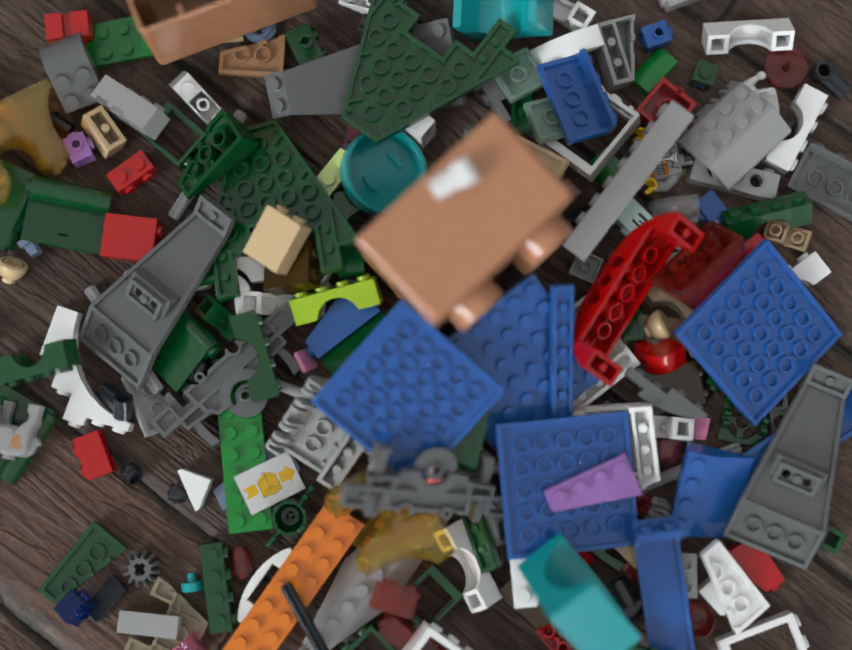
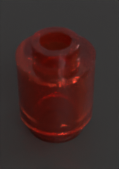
(241, 562)

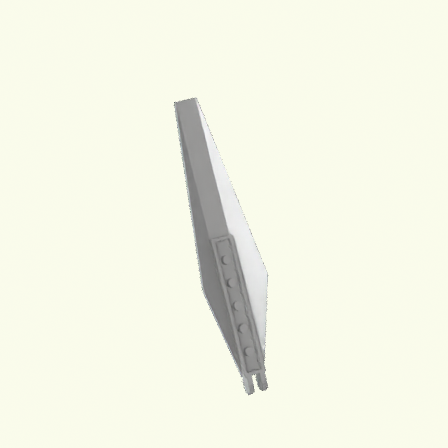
(351, 592)

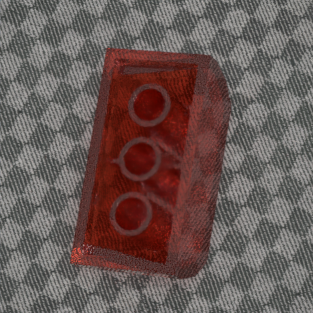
(696, 275)

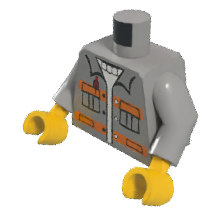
(668, 170)

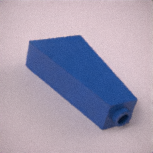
(336, 325)

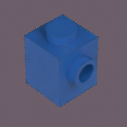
(655, 36)
(710, 208)

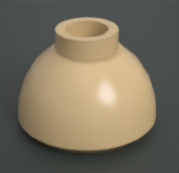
(12, 269)
(658, 326)

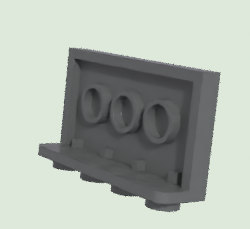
(824, 178)

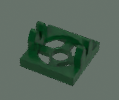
(726, 418)

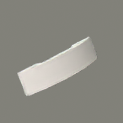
(569, 44)
(265, 302)
(246, 602)

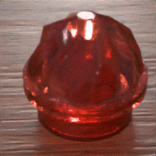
(643, 503)

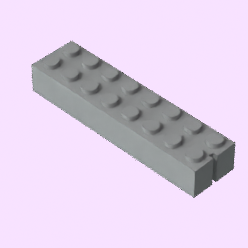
(628, 180)

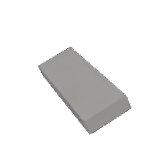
(149, 624)

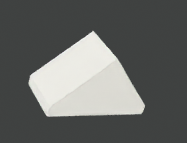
(196, 486)
(709, 594)

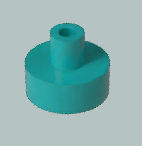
(192, 585)

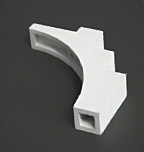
(83, 402)

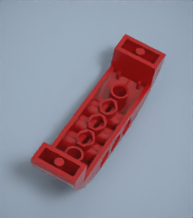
(624, 286)

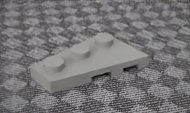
(145, 406)

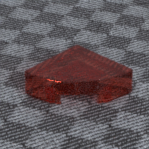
(629, 570)

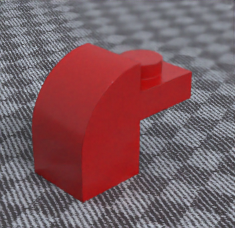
(660, 358)

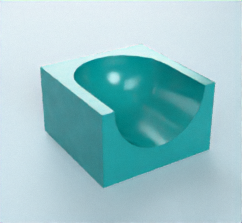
(528, 17)
(577, 598)

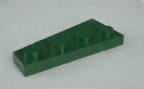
(86, 558)

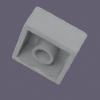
(586, 270)

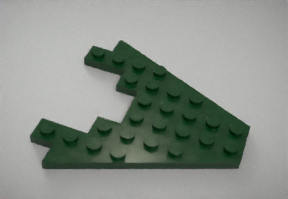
(405, 81)
(274, 176)

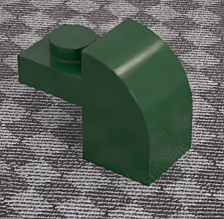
(216, 315)

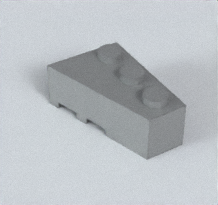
(617, 56)
(130, 107)

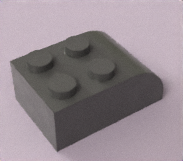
(71, 71)

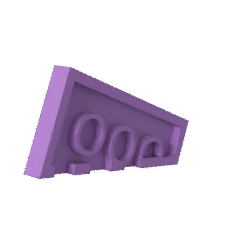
(598, 484)

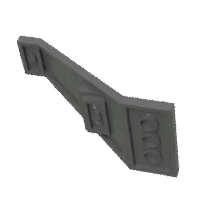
(324, 82)
(144, 304)
(780, 510)

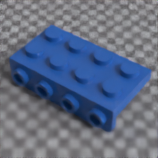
(577, 97)

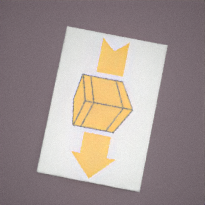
(269, 482)

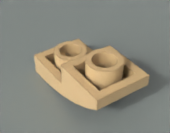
(781, 234)

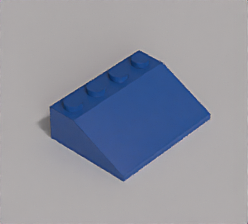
(708, 489)

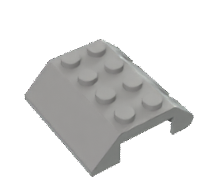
(733, 133)
(315, 438)

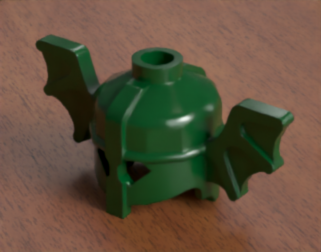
(290, 526)

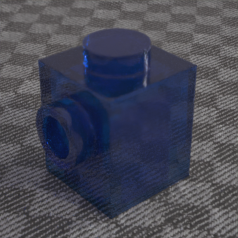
(74, 607)

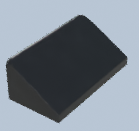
(107, 597)

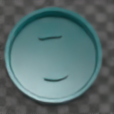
(380, 173)

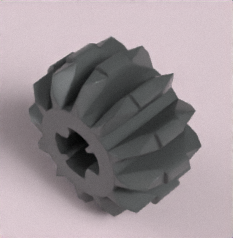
(659, 509)
(149, 569)

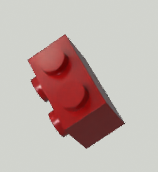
(132, 173)

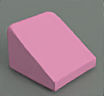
(305, 361)
(700, 428)

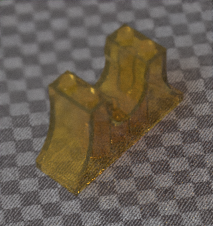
(28, 128)
(403, 535)

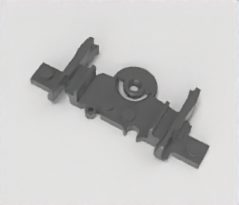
(213, 391)
(395, 490)

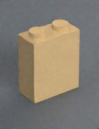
(277, 239)

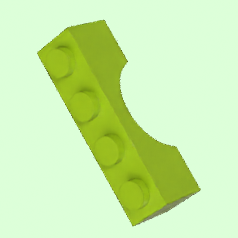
(362, 292)

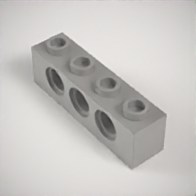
(767, 180)

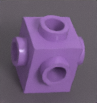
(79, 148)

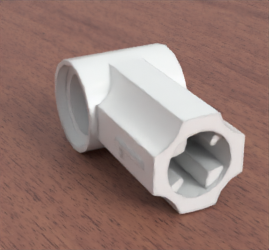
(459, 175)

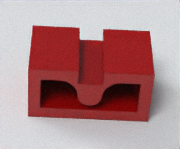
(63, 25)
(93, 455)

